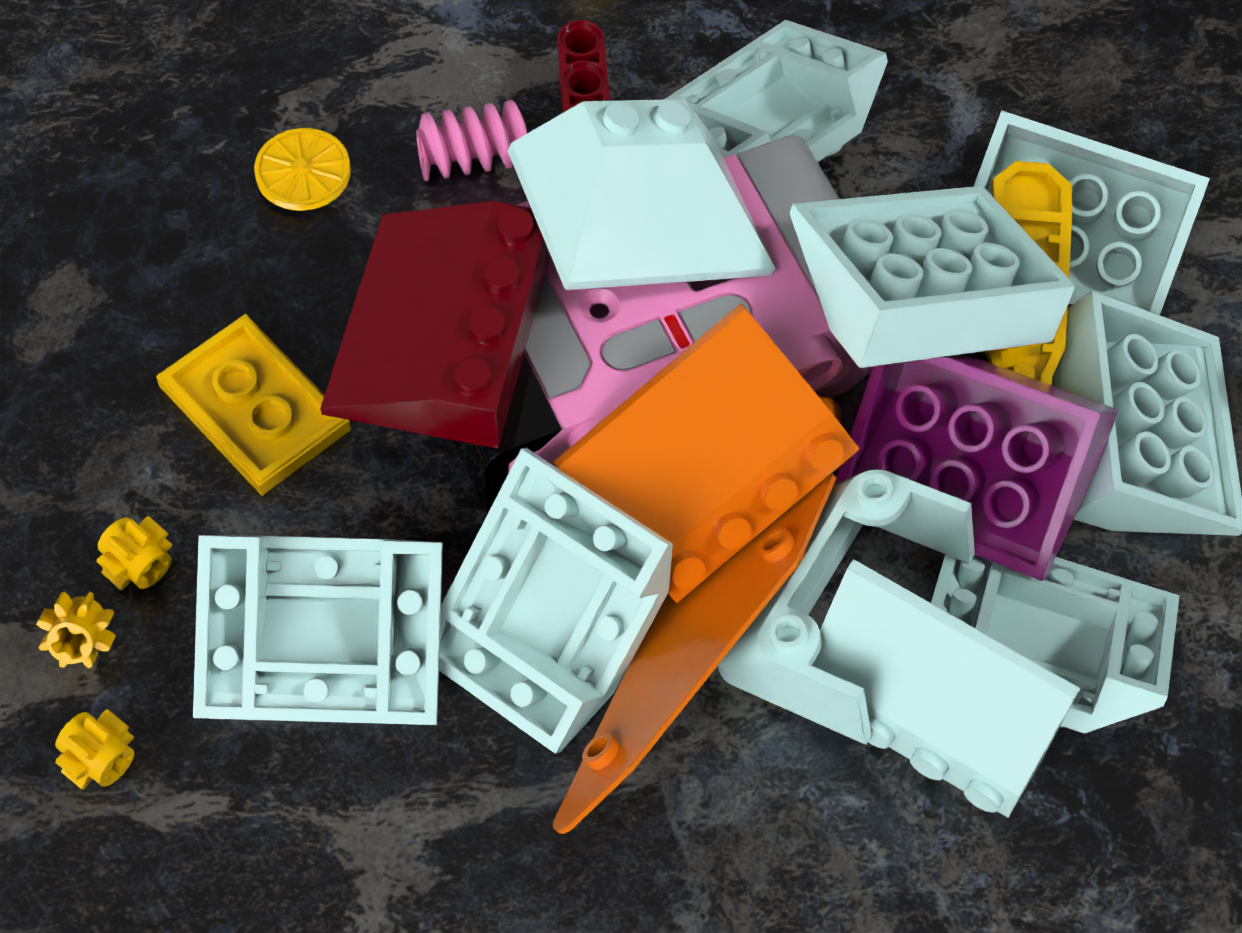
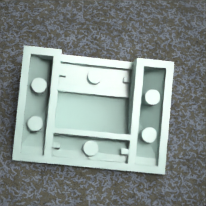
(788, 86)
(636, 197)
(551, 602)
(1079, 624)
(317, 629)

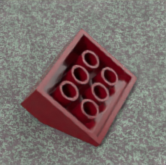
(441, 322)

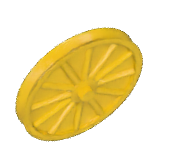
(302, 169)

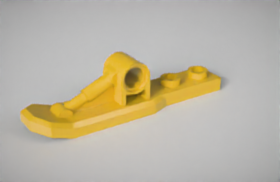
(1043, 208)

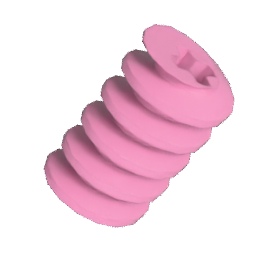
(469, 138)

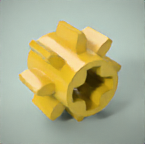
(134, 553)
(76, 630)
(94, 749)

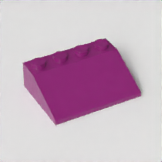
(991, 440)

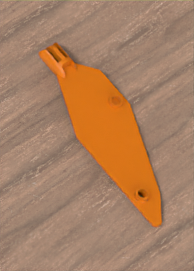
(686, 647)

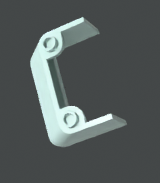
(783, 641)

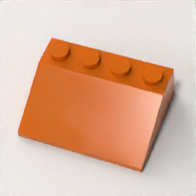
(712, 448)

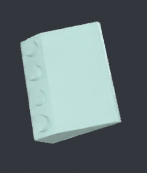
(1125, 208)
(928, 275)
(1172, 440)
(942, 689)

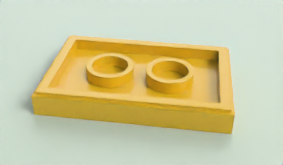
(252, 404)

